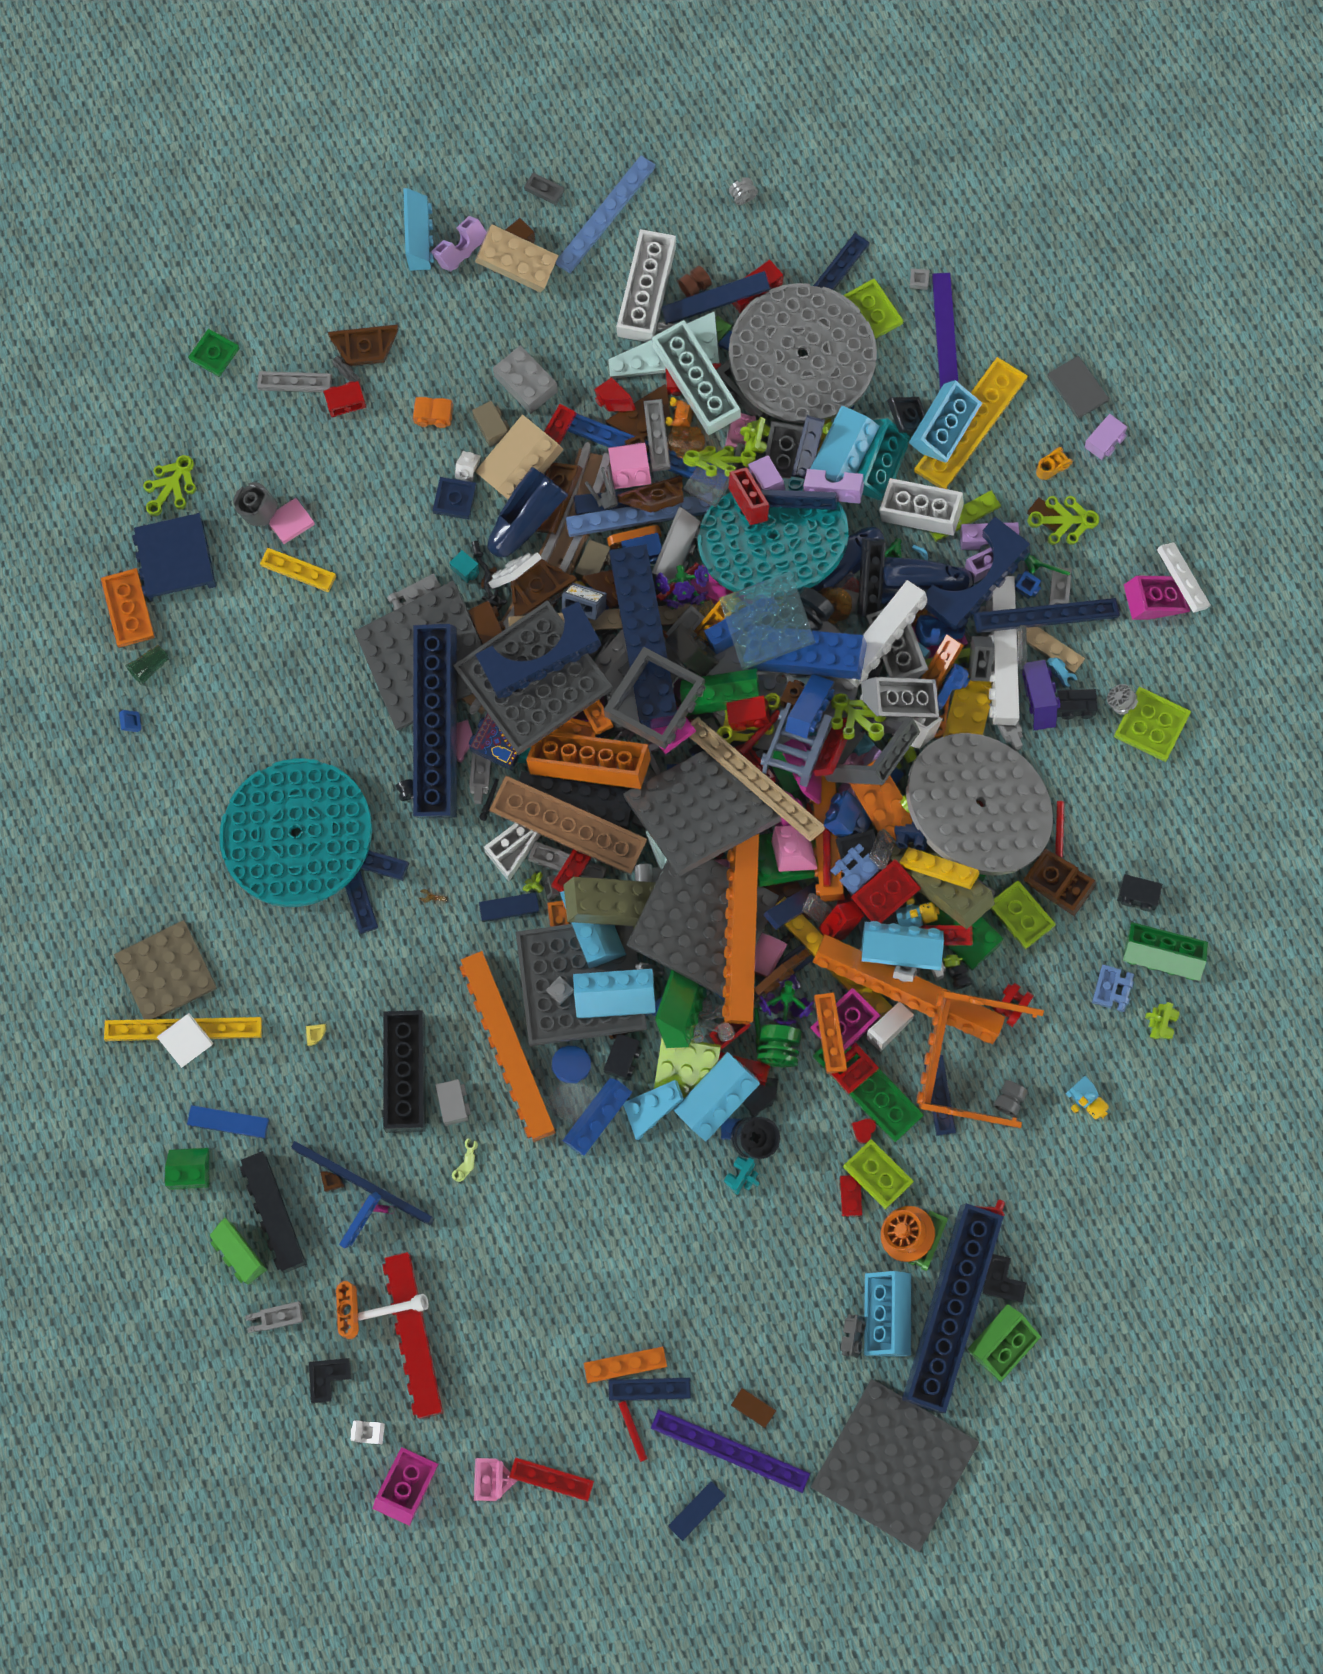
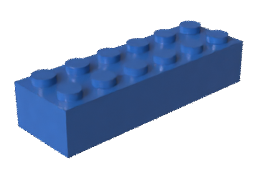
(831, 656)

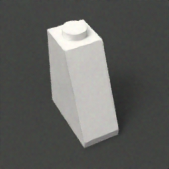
(889, 1026)

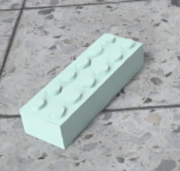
(696, 377)

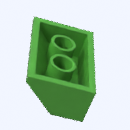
(236, 1252)
(1004, 1342)

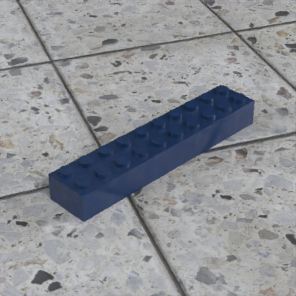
(643, 629)
(434, 721)
(952, 1308)

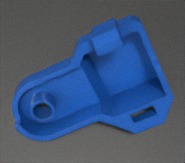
(933, 631)
(955, 679)

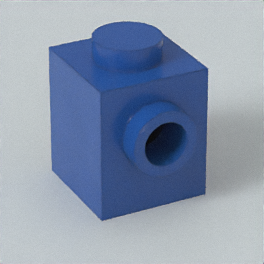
(1027, 584)

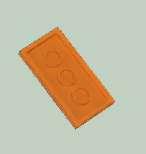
(127, 608)
(882, 804)

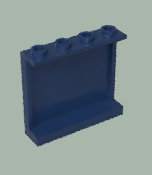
(173, 556)

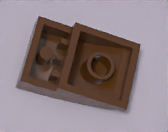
(1060, 882)

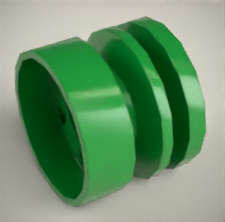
(779, 1040)

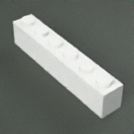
(890, 626)

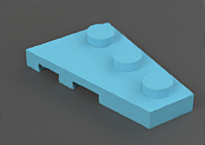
(651, 1106)

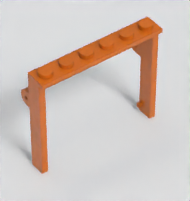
(932, 1058)

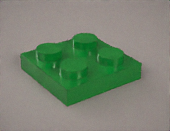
(213, 352)

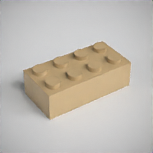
(516, 258)

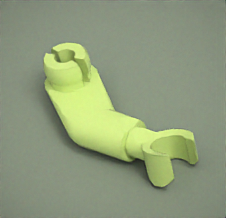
(468, 1164)

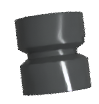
(1011, 1097)

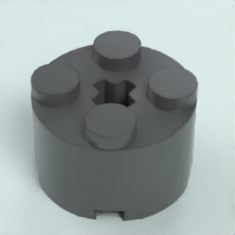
(255, 504)

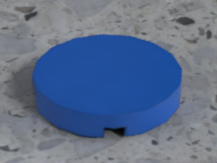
(571, 1064)

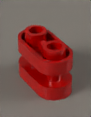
(1011, 992)

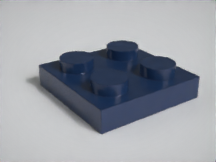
(454, 498)

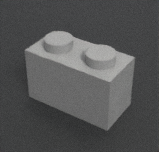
(452, 1102)

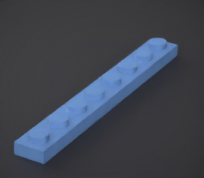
(605, 214)
(629, 517)

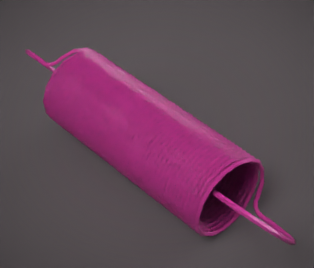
(382, 1208)

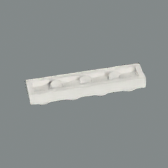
(1183, 577)

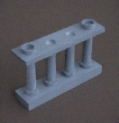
(809, 757)

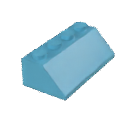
(418, 230)
(945, 421)
(845, 444)
(598, 941)
(902, 945)
(614, 993)
(716, 1096)
(887, 1314)

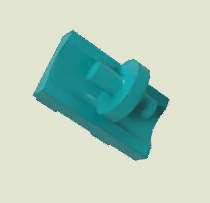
(737, 1183)

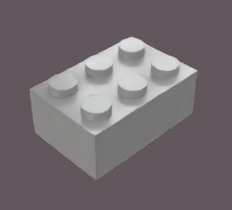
(525, 379)

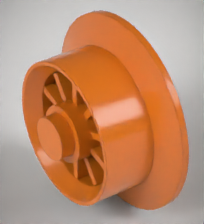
(907, 1234)

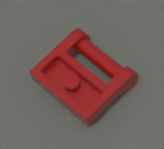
(857, 1072)

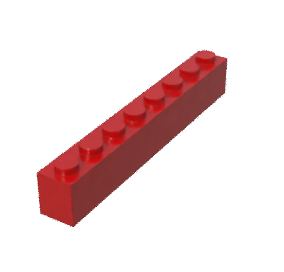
(413, 1337)

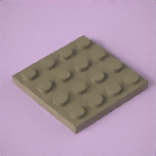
(165, 971)

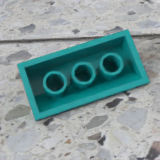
(883, 458)

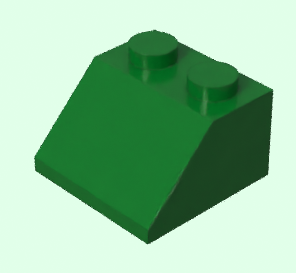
(187, 1168)

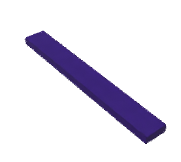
(944, 328)
(730, 1451)

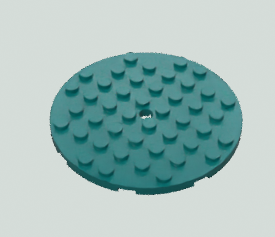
(743, 554)
(300, 868)

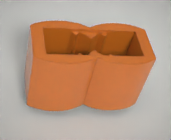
(433, 412)

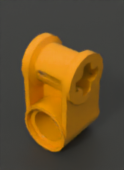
(1055, 462)

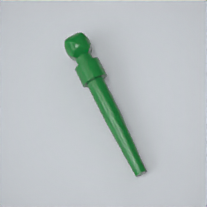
(758, 1030)

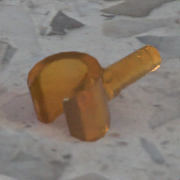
(431, 897)

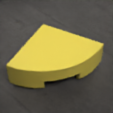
(315, 1033)

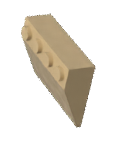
(516, 453)

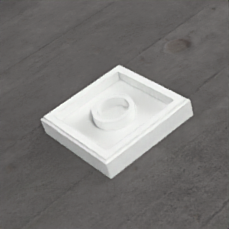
(185, 1040)

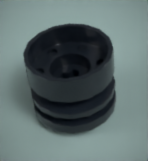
(816, 608)
(765, 1141)

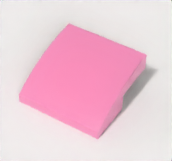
(290, 521)
(767, 954)

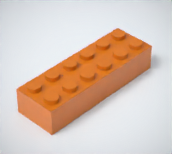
(590, 759)

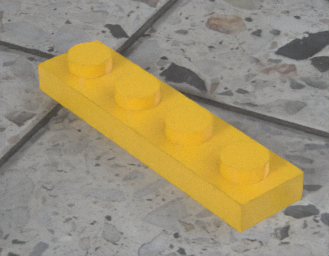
(298, 570)
(939, 868)

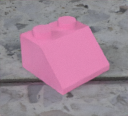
(629, 465)
(792, 850)

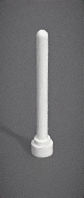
(417, 1303)

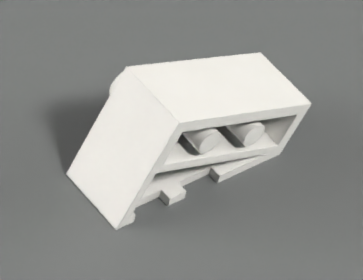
(511, 848)

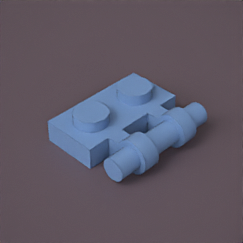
(859, 874)
(1106, 988)

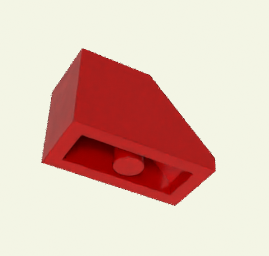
(613, 397)

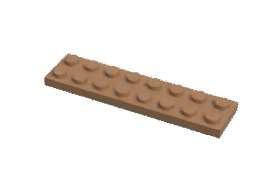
(568, 825)

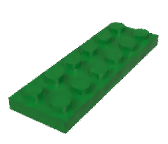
(882, 1101)

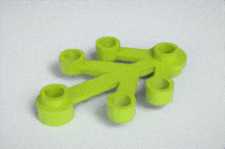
(719, 459)
(170, 483)
(1065, 519)
(842, 703)

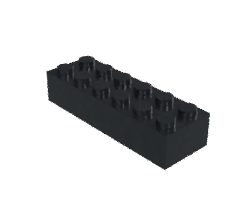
(593, 798)
(404, 1071)

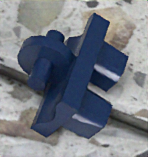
(908, 834)

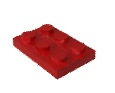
(885, 892)

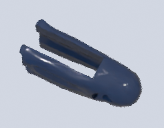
(524, 512)
(852, 558)
(923, 575)

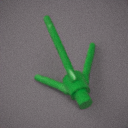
(894, 549)
(1034, 565)

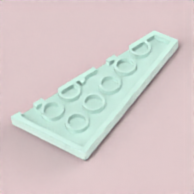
(645, 360)

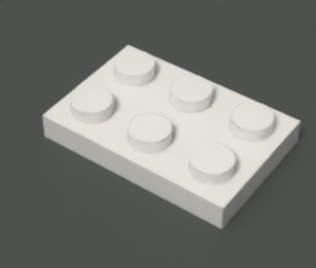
(514, 569)

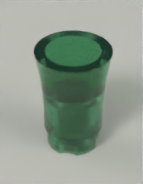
(147, 664)

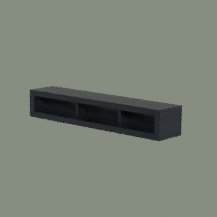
(273, 1212)

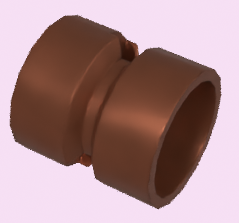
(694, 282)

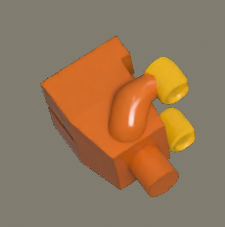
(682, 414)

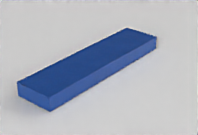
(228, 1122)

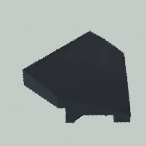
(761, 1097)

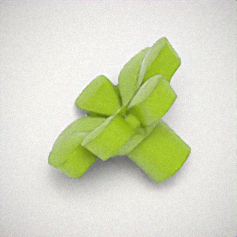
(534, 883)

